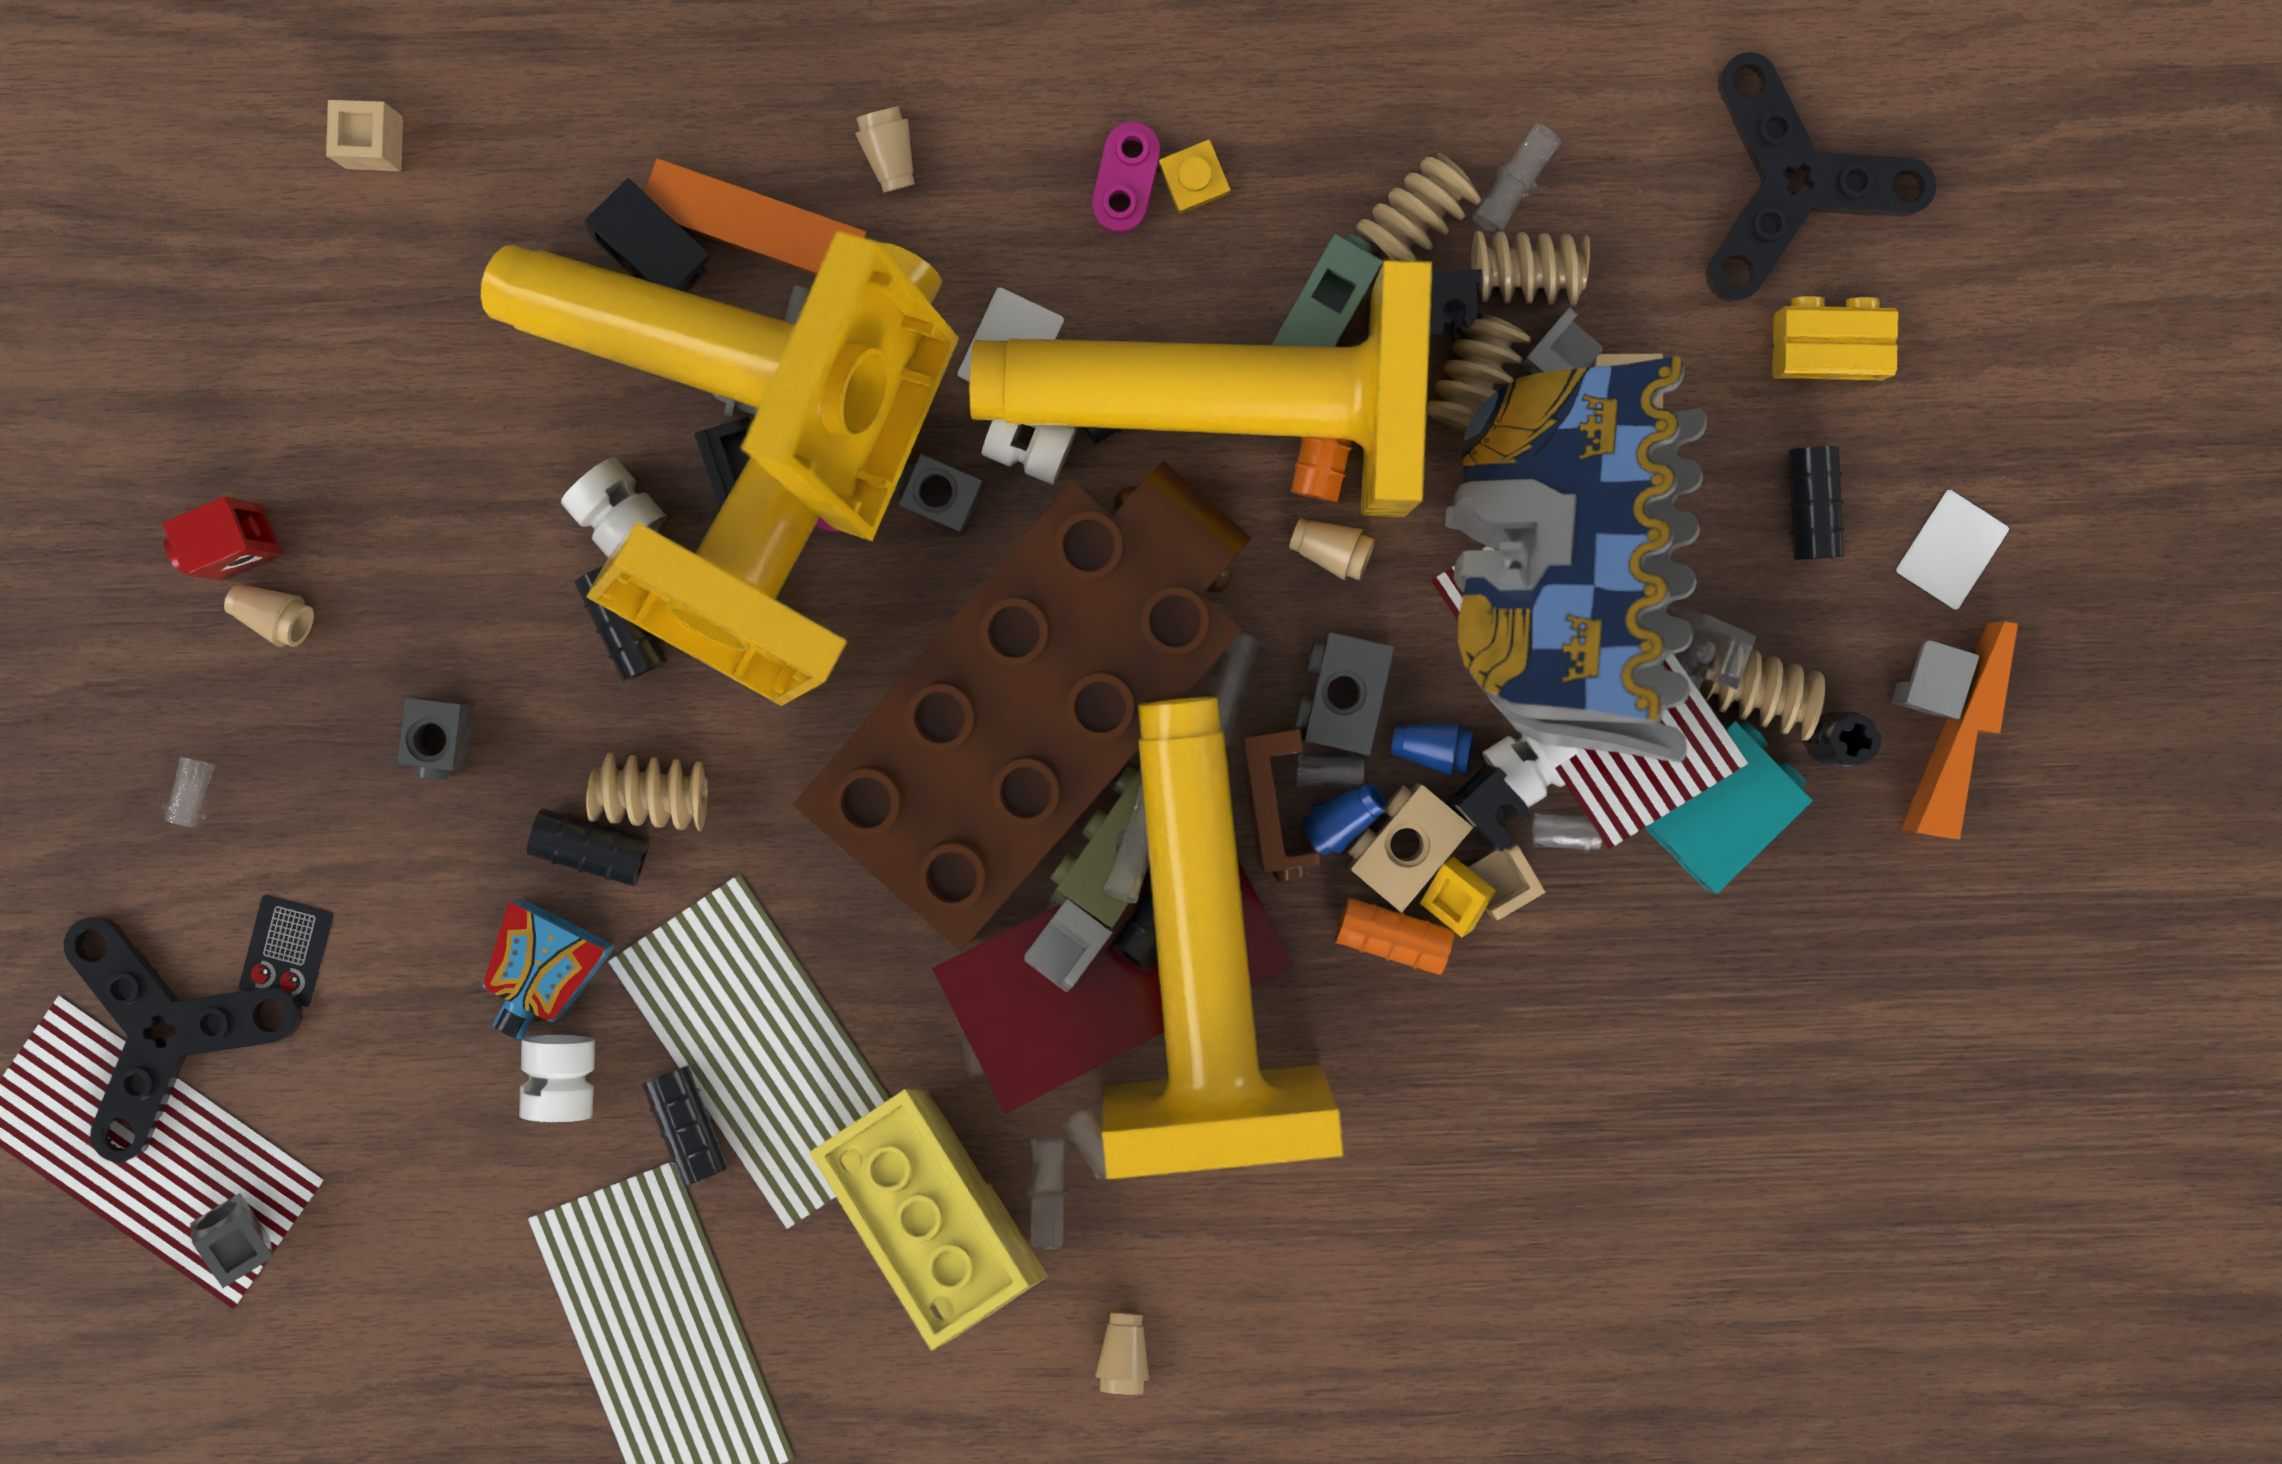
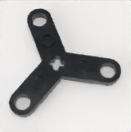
(1781, 144)
(146, 1067)

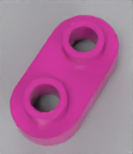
(1127, 177)

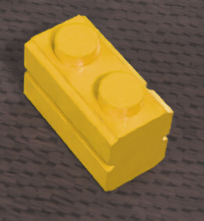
(1835, 341)

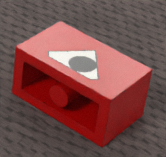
(220, 539)

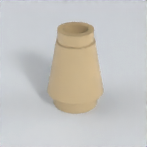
(887, 147)
(1333, 547)
(272, 614)
(1123, 1356)

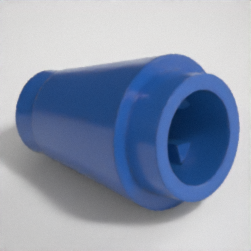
(1434, 745)
(1342, 819)

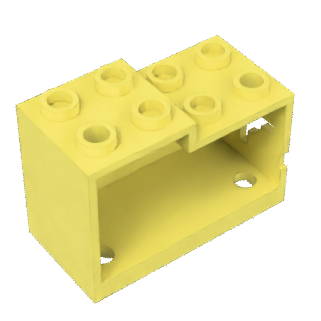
(928, 1216)

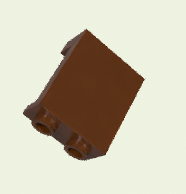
(1263, 804)

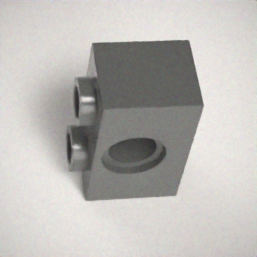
(1368, 668)

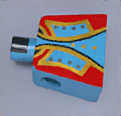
(540, 966)

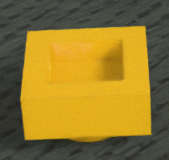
(1194, 177)
(1457, 897)

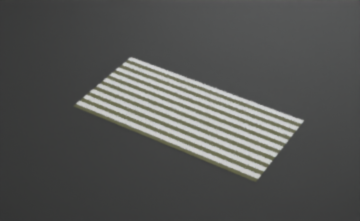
(755, 1040)
(659, 1326)

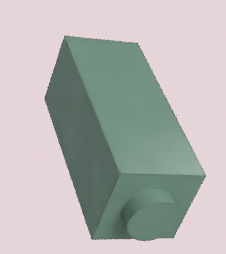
(1331, 294)

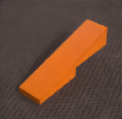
(744, 217)
(1943, 790)

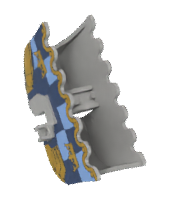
(1572, 609)

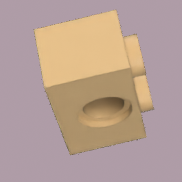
(1438, 833)

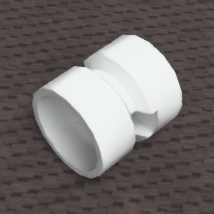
(1042, 457)
(610, 504)
(1528, 765)
(557, 1078)

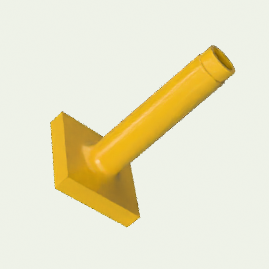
(832, 391)
(1349, 393)
(725, 594)
(1216, 1099)

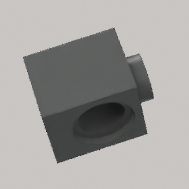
(957, 511)
(456, 722)
(231, 1240)

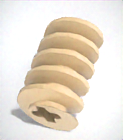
(1418, 209)
(1531, 267)
(1476, 371)
(1774, 693)
(647, 793)

